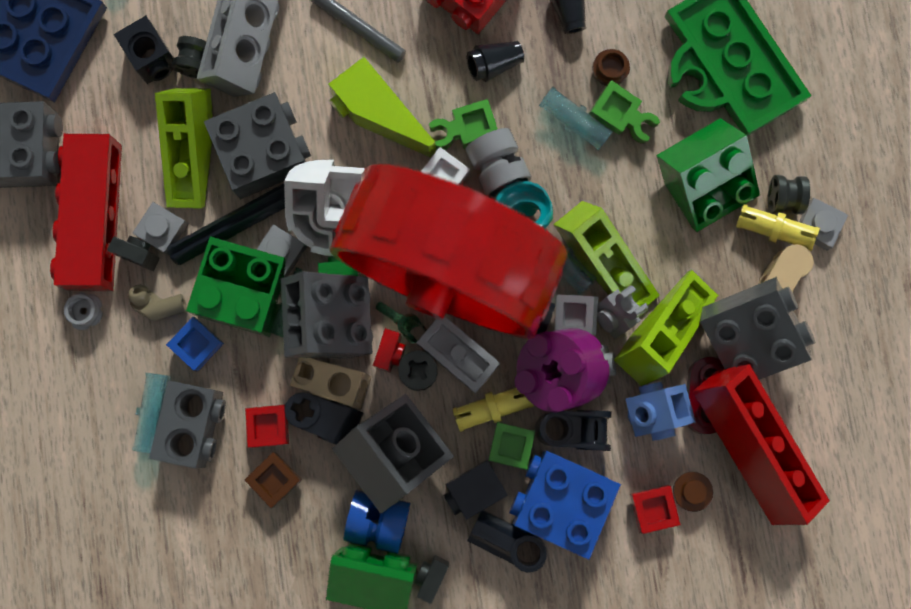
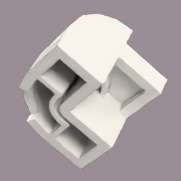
(316, 200)

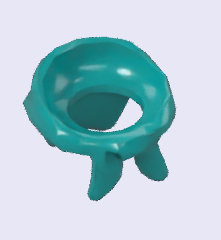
(527, 199)

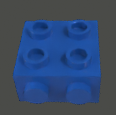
(564, 503)

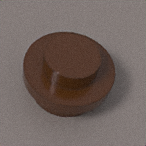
(611, 65)
(693, 491)

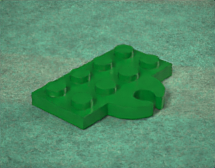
(733, 62)

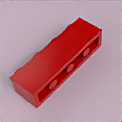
(86, 212)
(761, 446)

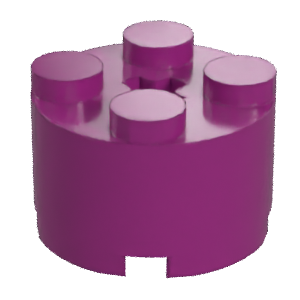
(561, 369)

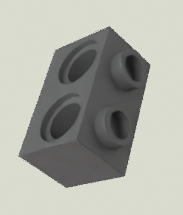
(177, 421)

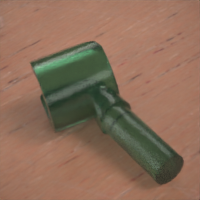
(404, 322)

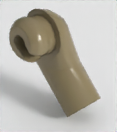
(153, 306)

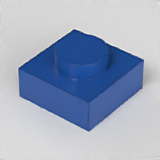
(195, 344)

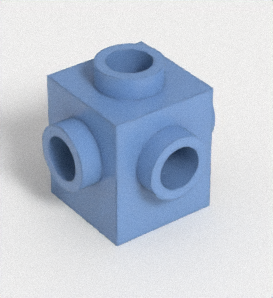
(659, 410)

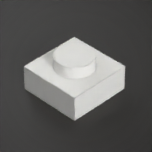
(446, 167)

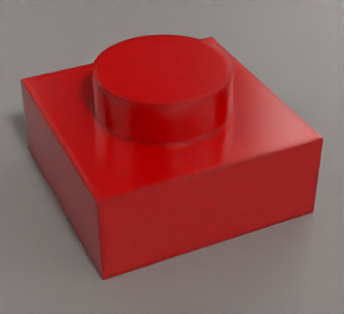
(389, 351)
(266, 426)
(655, 509)

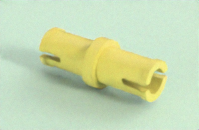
(777, 227)
(490, 408)

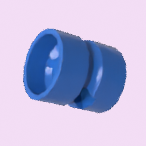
(390, 527)

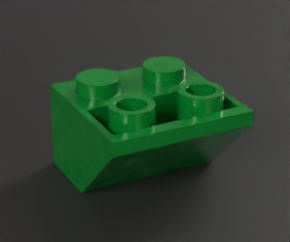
(710, 173)
(238, 287)
(370, 579)

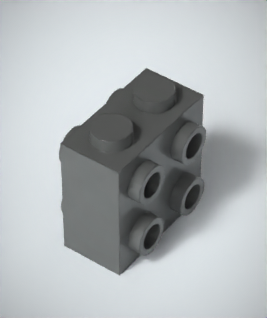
(29, 144)
(257, 144)
(326, 316)
(758, 329)

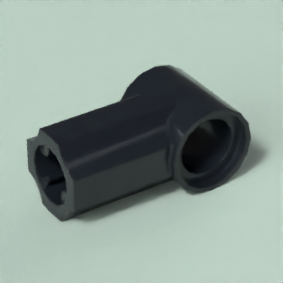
(504, 539)

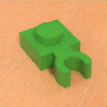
(618, 109)
(468, 124)

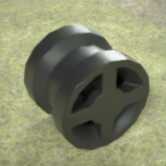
(189, 56)
(789, 194)
(422, 375)

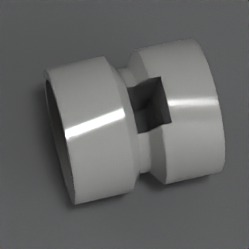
(497, 160)

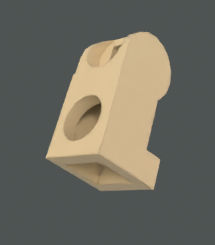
(789, 266)
(331, 381)

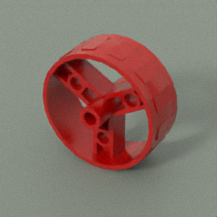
(450, 250)

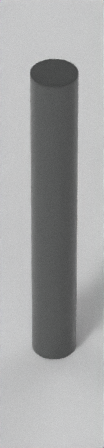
(362, 28)

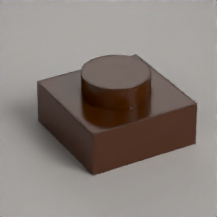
(273, 480)

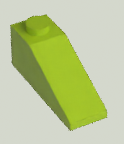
(374, 106)
(184, 144)
(604, 252)
(666, 330)

